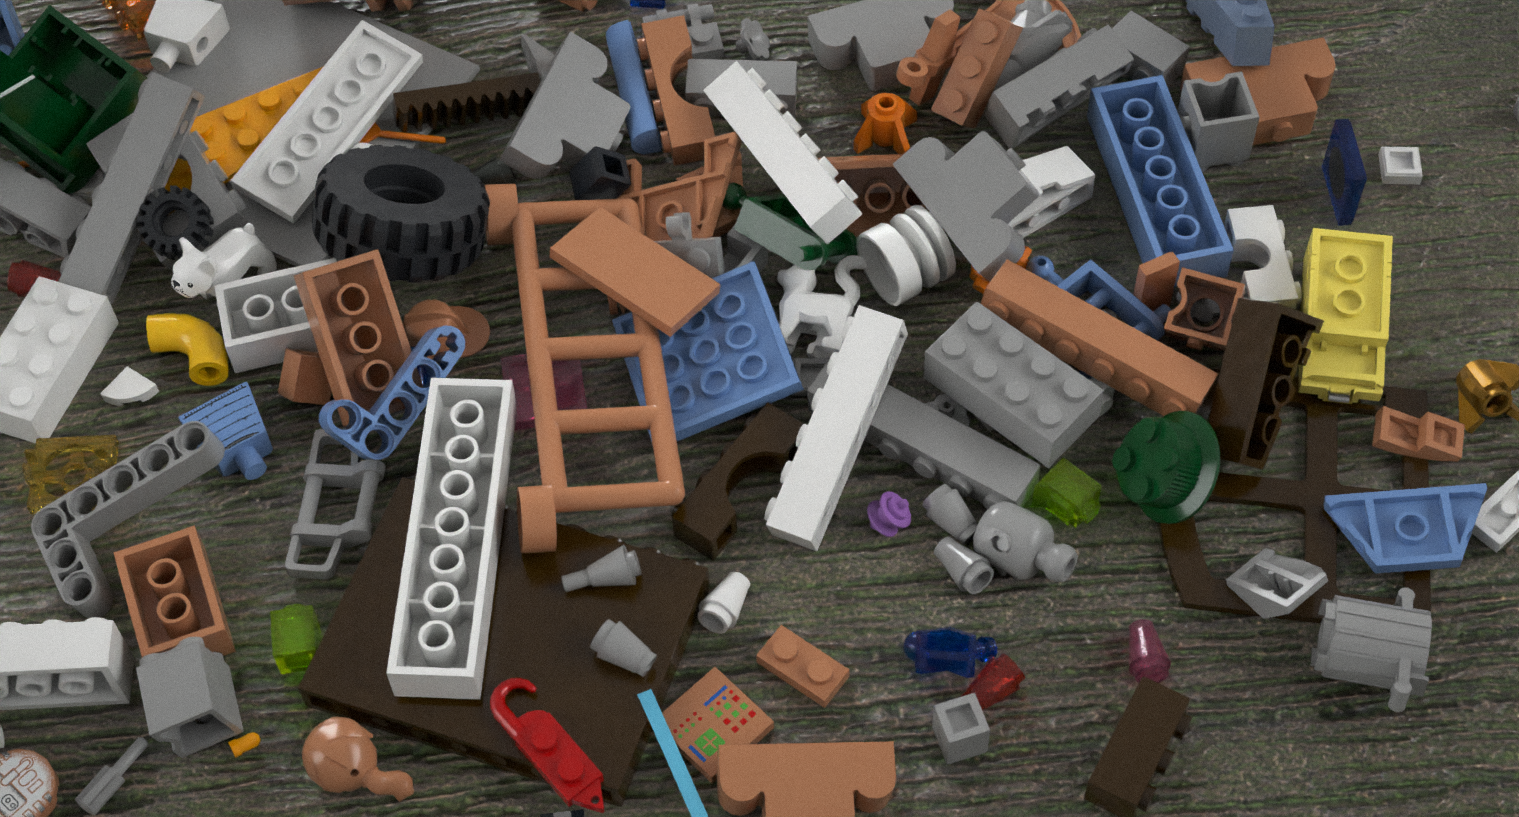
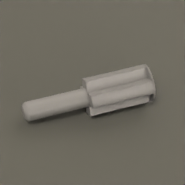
(109, 779)

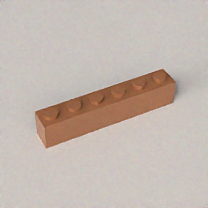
(1098, 342)

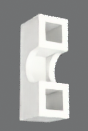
(1259, 240)

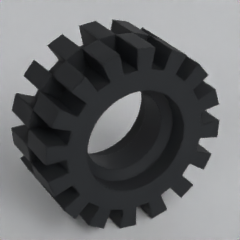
(161, 207)

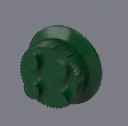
(1169, 465)

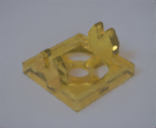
(48, 448)

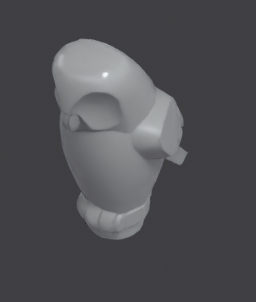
(1038, 40)

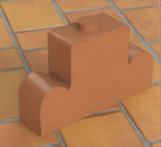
(1281, 91)
(805, 778)

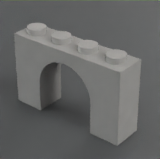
(206, 183)

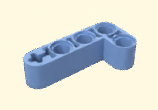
(400, 387)

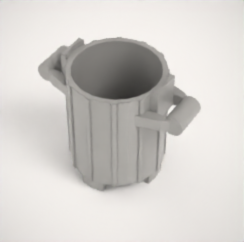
(1375, 645)

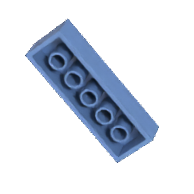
(1158, 176)

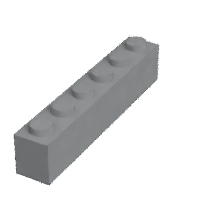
(135, 170)
(946, 449)

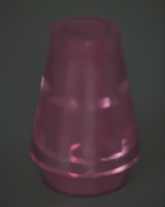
(1147, 652)

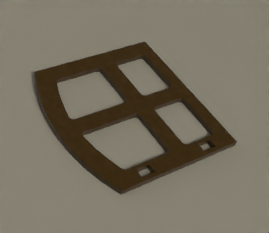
(1181, 542)

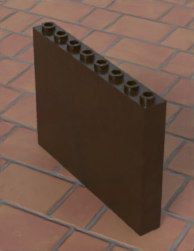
(532, 635)

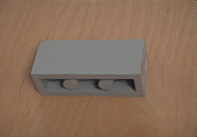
(778, 75)

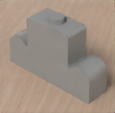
(873, 35)
(567, 113)
(972, 196)

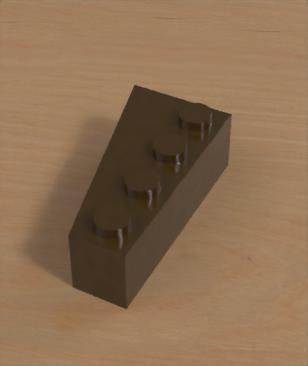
(1257, 378)

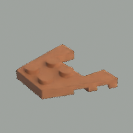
(698, 194)

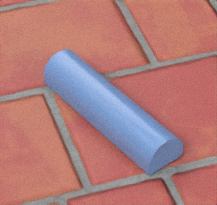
(633, 88)

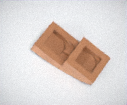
(1423, 438)

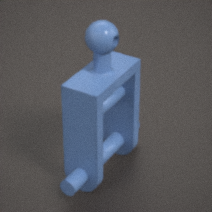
(1106, 292)

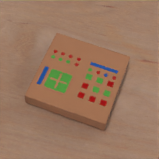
(714, 715)

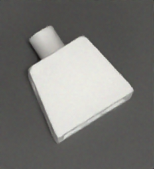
(184, 31)

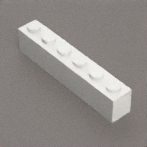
(783, 153)
(836, 427)

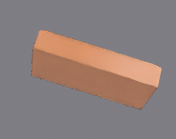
(1157, 280)

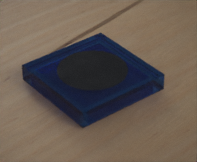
(1344, 172)

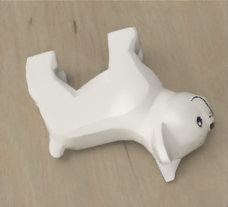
(220, 262)

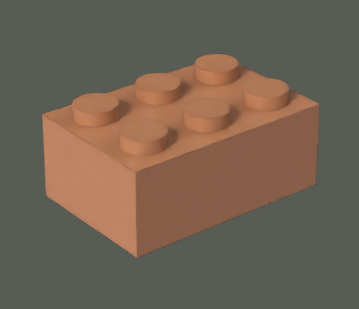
(173, 593)

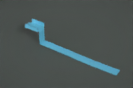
(672, 754)

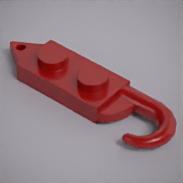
(550, 749)

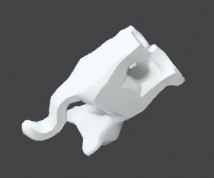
(817, 312)

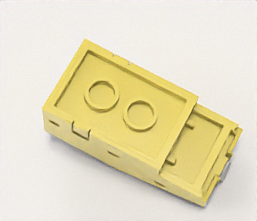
(1350, 289)

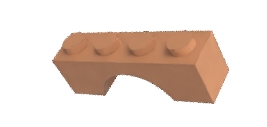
(686, 126)

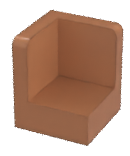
(304, 378)

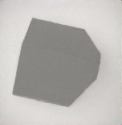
(1275, 583)

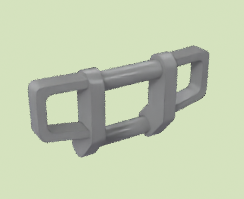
(360, 475)

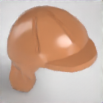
(344, 759)

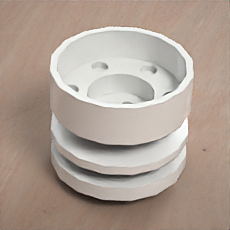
(906, 255)

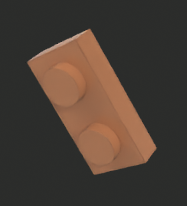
(802, 666)

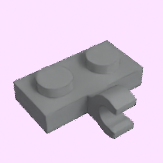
(700, 253)

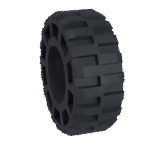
(407, 204)

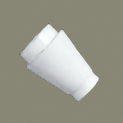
(723, 604)

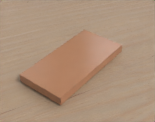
(635, 271)

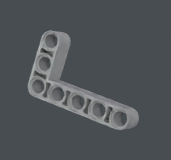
(114, 507)

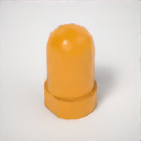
(244, 743)

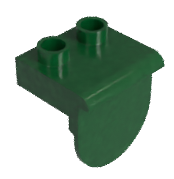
(61, 94)

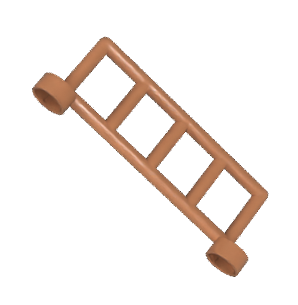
(537, 505)

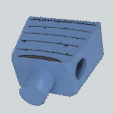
(240, 429)

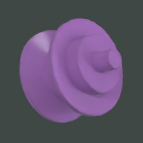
(889, 514)

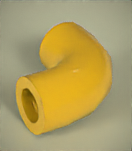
(193, 337)

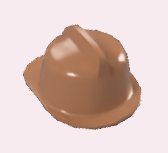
(435, 313)

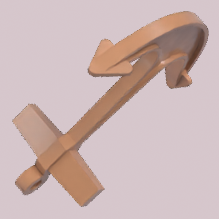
(943, 42)

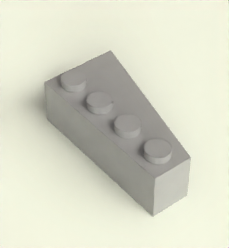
(39, 209)

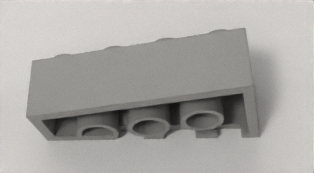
(1057, 85)

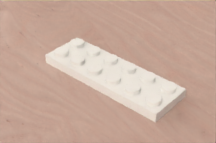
(326, 120)

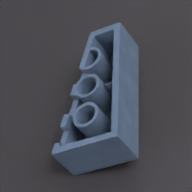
(1240, 28)

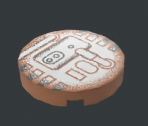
(27, 784)

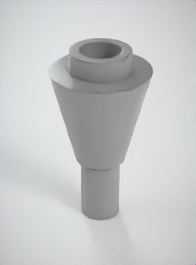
(613, 569)

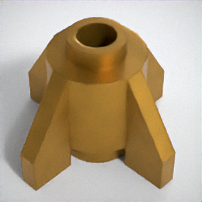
(1486, 390)

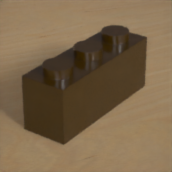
(1139, 749)

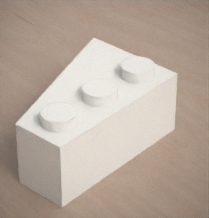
(1062, 185)

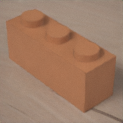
(976, 68)

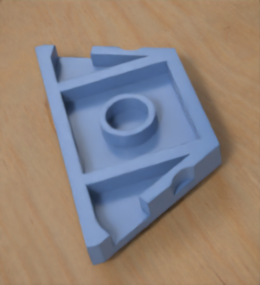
(1409, 525)

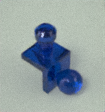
(948, 650)

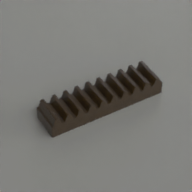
(464, 101)

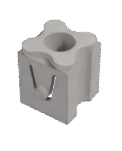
(1219, 119)
(186, 687)

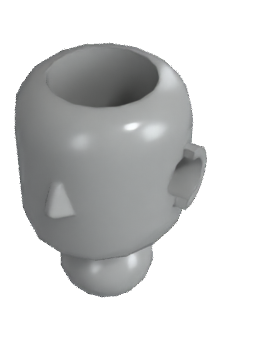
(1022, 544)

